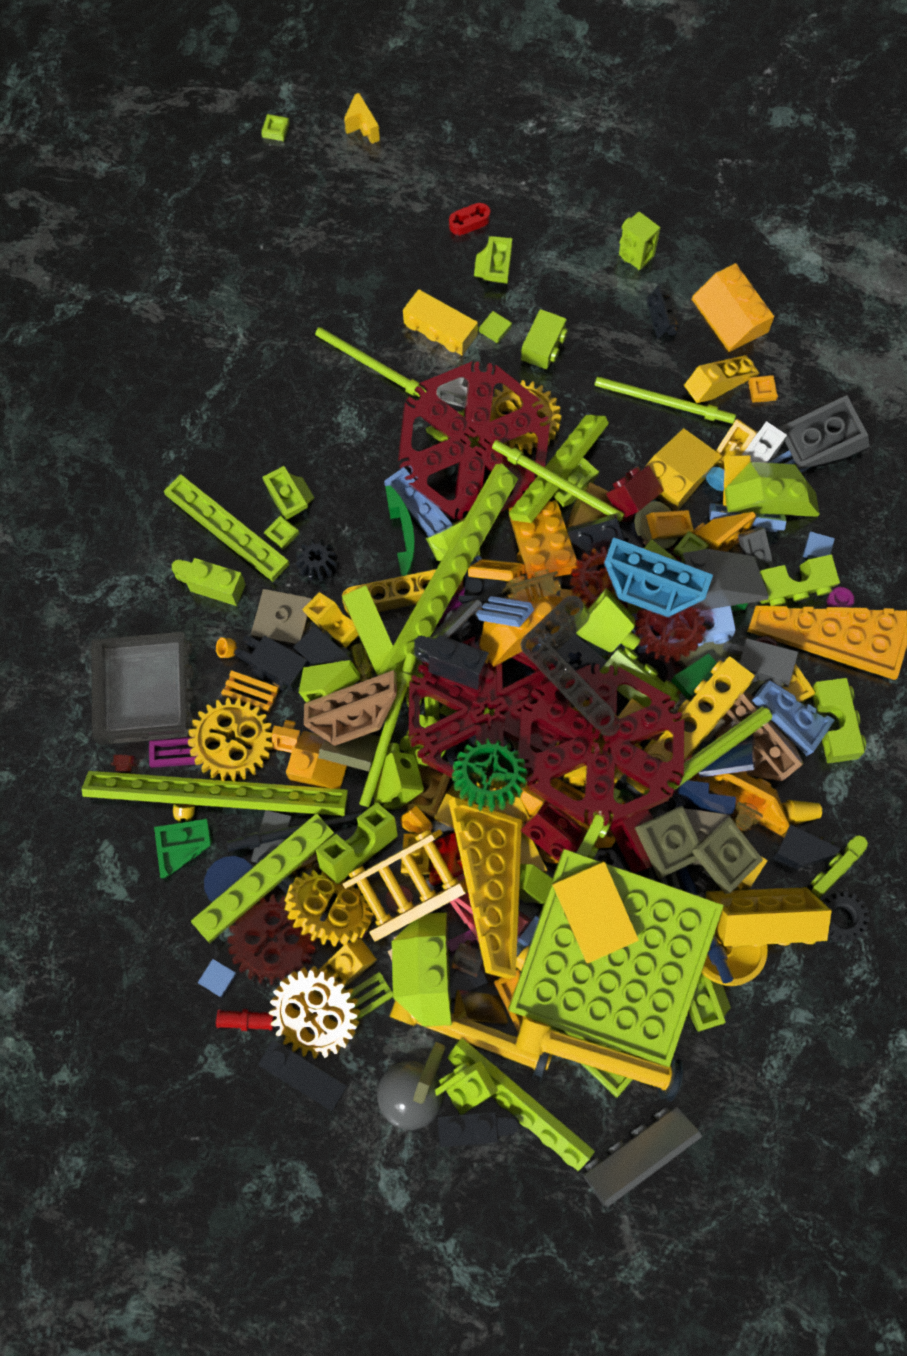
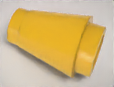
(800, 811)

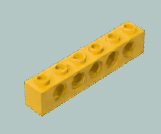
(727, 672)

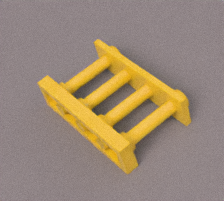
(429, 898)

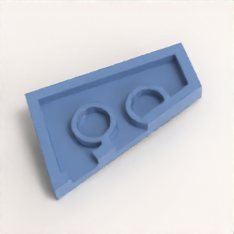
(796, 720)

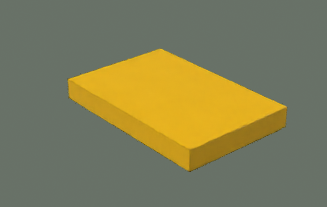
(595, 912)

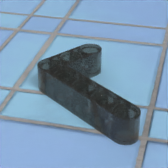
(564, 672)

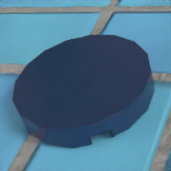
(224, 874)

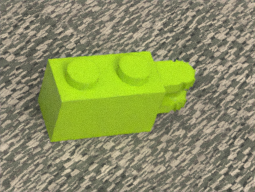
(210, 580)

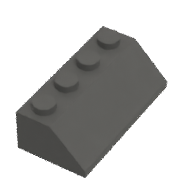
(640, 1155)

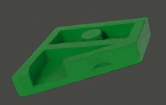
(180, 844)

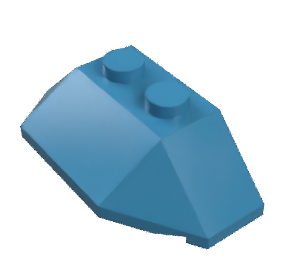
(654, 579)

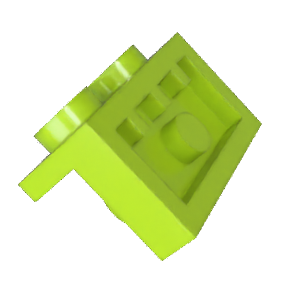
(468, 1086)

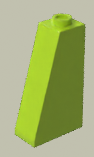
(368, 625)

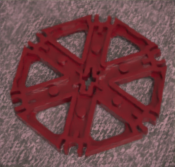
(454, 427)
(471, 708)
(600, 767)

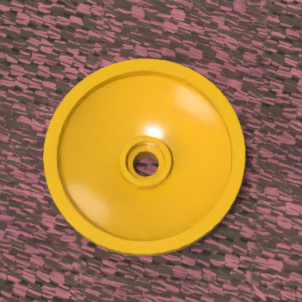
(743, 963)

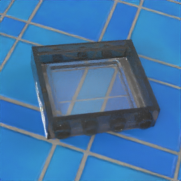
(141, 688)

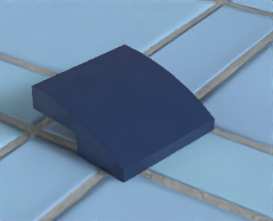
(735, 760)
(698, 798)

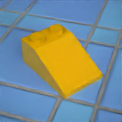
(682, 467)

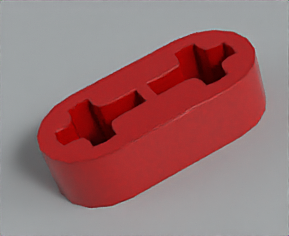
(469, 219)

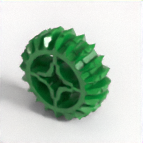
(469, 766)

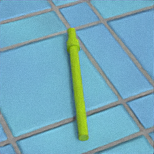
(410, 385)
(710, 412)
(516, 457)
(402, 683)

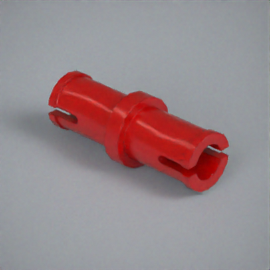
(244, 1020)

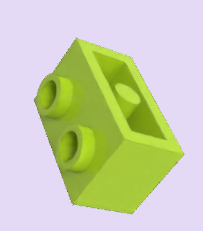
(638, 240)
(543, 339)

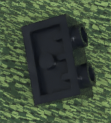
(595, 535)
(482, 590)

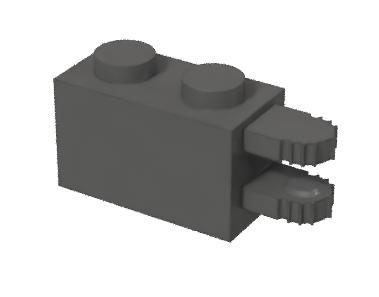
(765, 661)

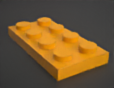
(545, 542)

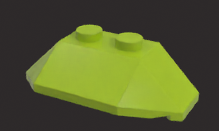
(771, 490)
(423, 970)

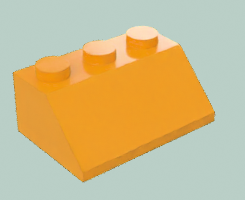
(733, 308)

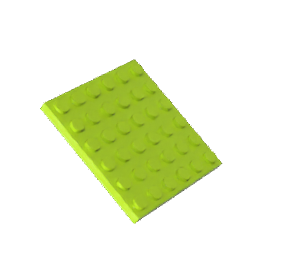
(632, 995)

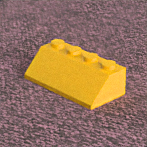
(770, 917)

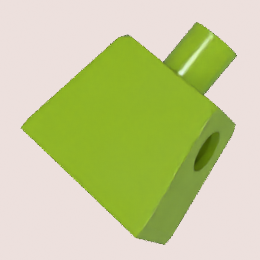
(609, 624)
(398, 779)

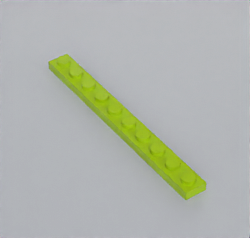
(453, 566)
(215, 793)

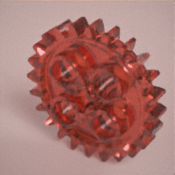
(254, 924)

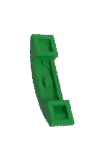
(398, 509)

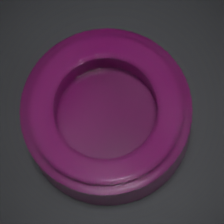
(840, 597)

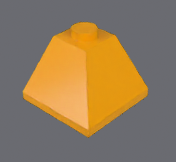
(723, 532)
(309, 769)

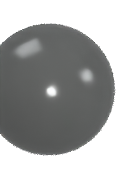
(397, 1092)

